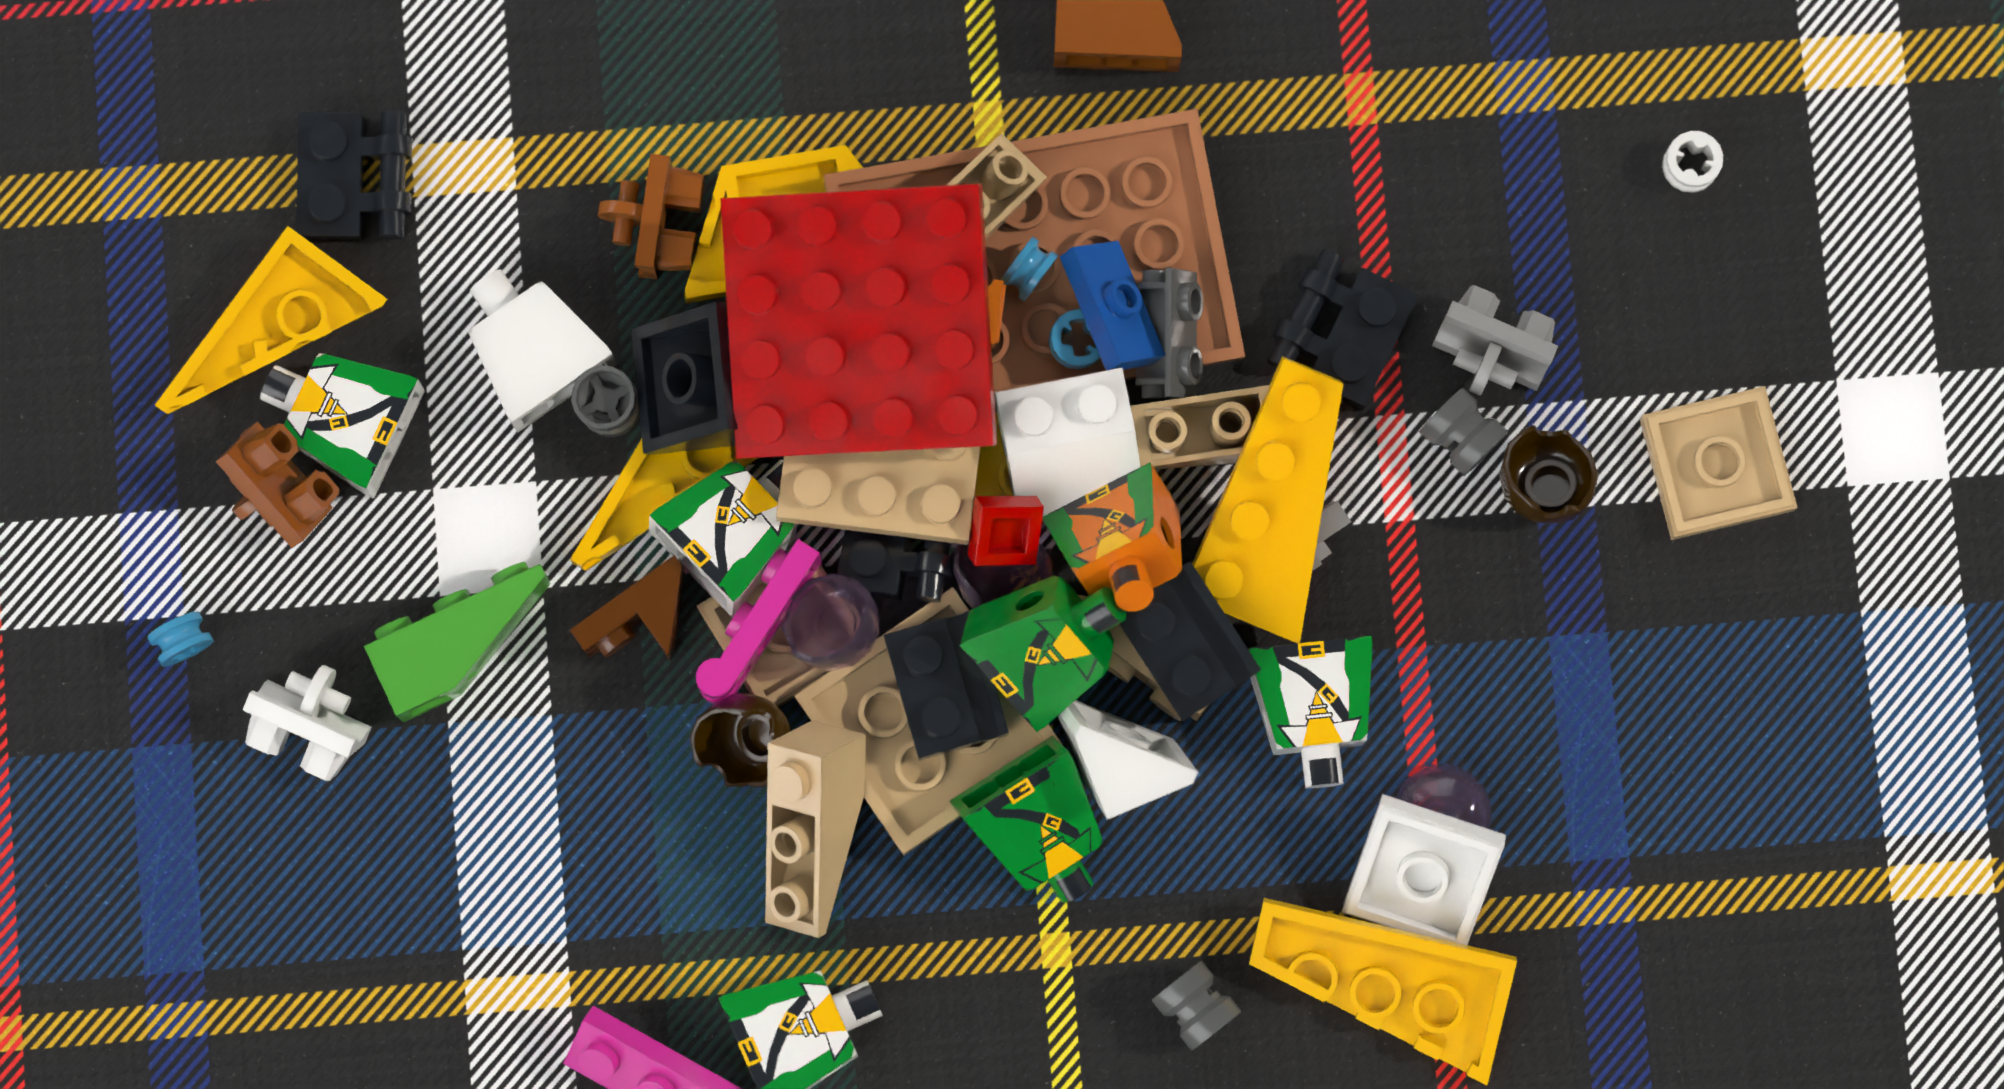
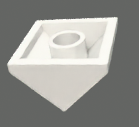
(1123, 760)

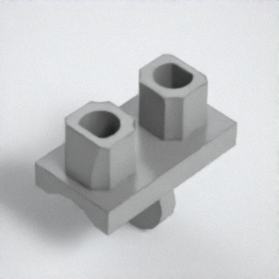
(1495, 348)

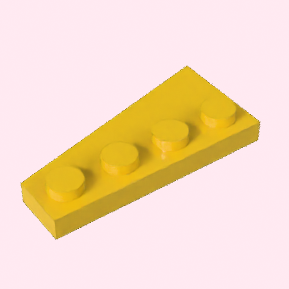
(1270, 513)
(1412, 985)

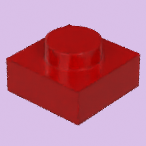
(1005, 530)

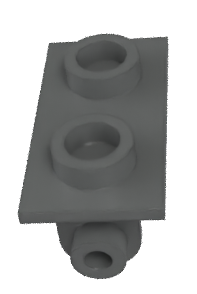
(1174, 307)

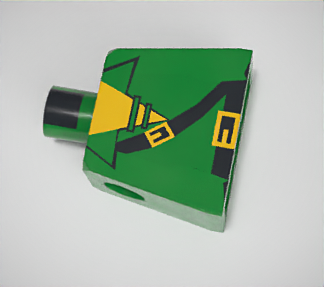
(1043, 645)
(1036, 819)

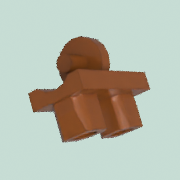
(664, 189)
(274, 486)

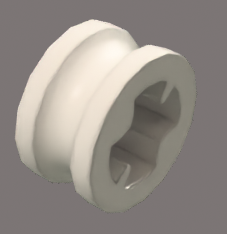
(1696, 143)

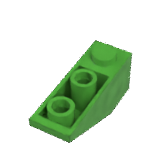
(445, 652)

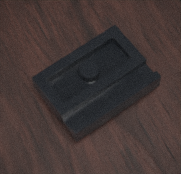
(1189, 643)
(943, 689)

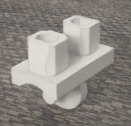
(310, 711)

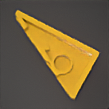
(281, 307)
(639, 490)

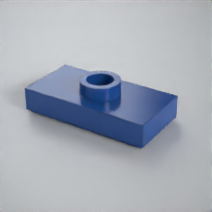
(1112, 305)

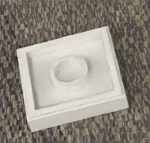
(1423, 871)

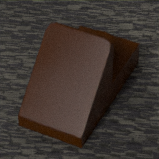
(652, 600)

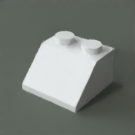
(1067, 436)

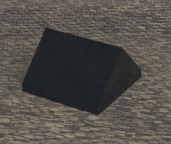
(685, 381)

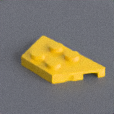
(764, 177)

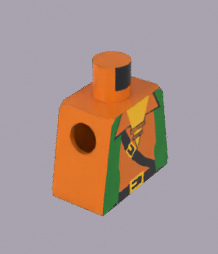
(1122, 537)

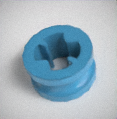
(1029, 268)
(1063, 352)
(180, 638)

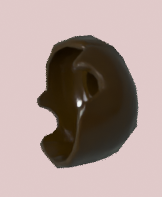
(1548, 475)
(736, 738)

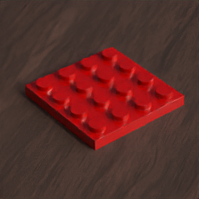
(859, 321)

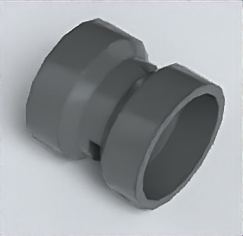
(600, 391)
(1463, 431)
(1196, 1005)

